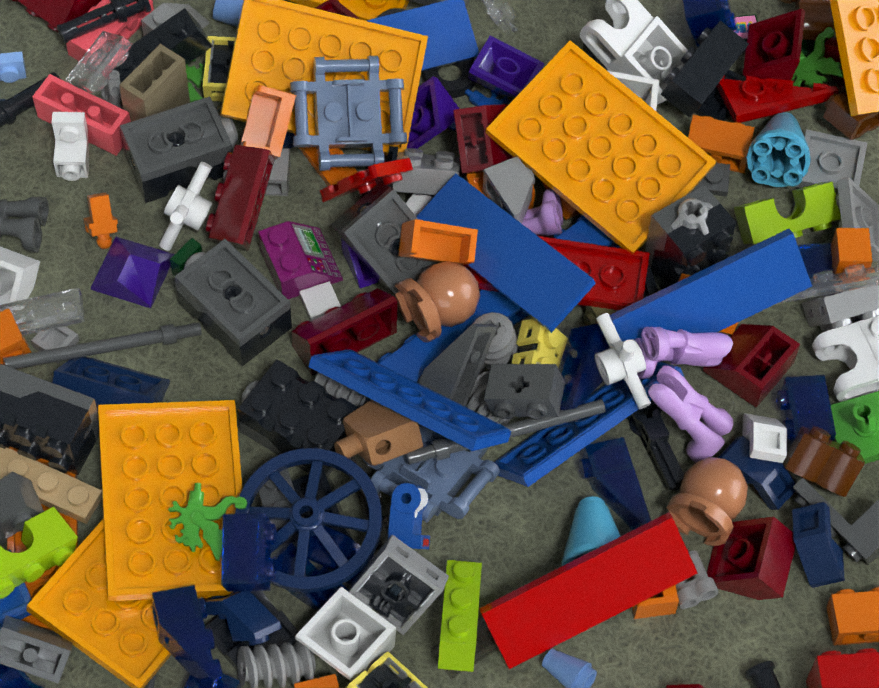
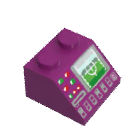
(297, 257)

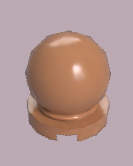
(440, 297)
(709, 499)

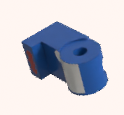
(406, 515)

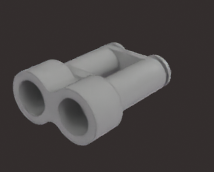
(111, 91)
(699, 588)

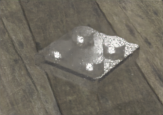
(98, 62)

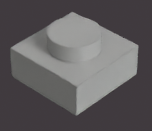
(55, 339)

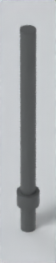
(166, 334)
(441, 449)

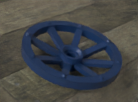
(315, 524)

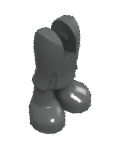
(28, 229)

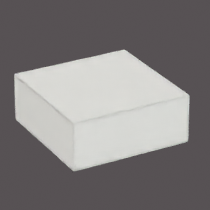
(319, 300)

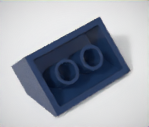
(110, 382)

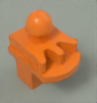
(101, 220)

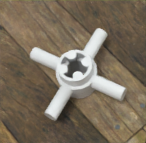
(187, 207)
(621, 361)

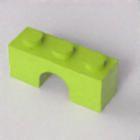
(813, 208)
(48, 544)
(460, 616)

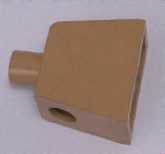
(378, 434)

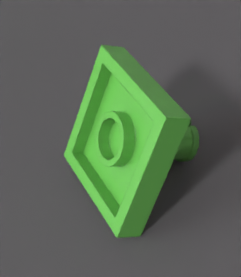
(858, 423)

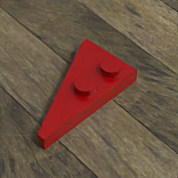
(768, 96)
(365, 180)

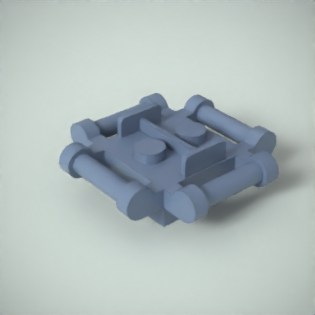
(348, 113)
(439, 478)

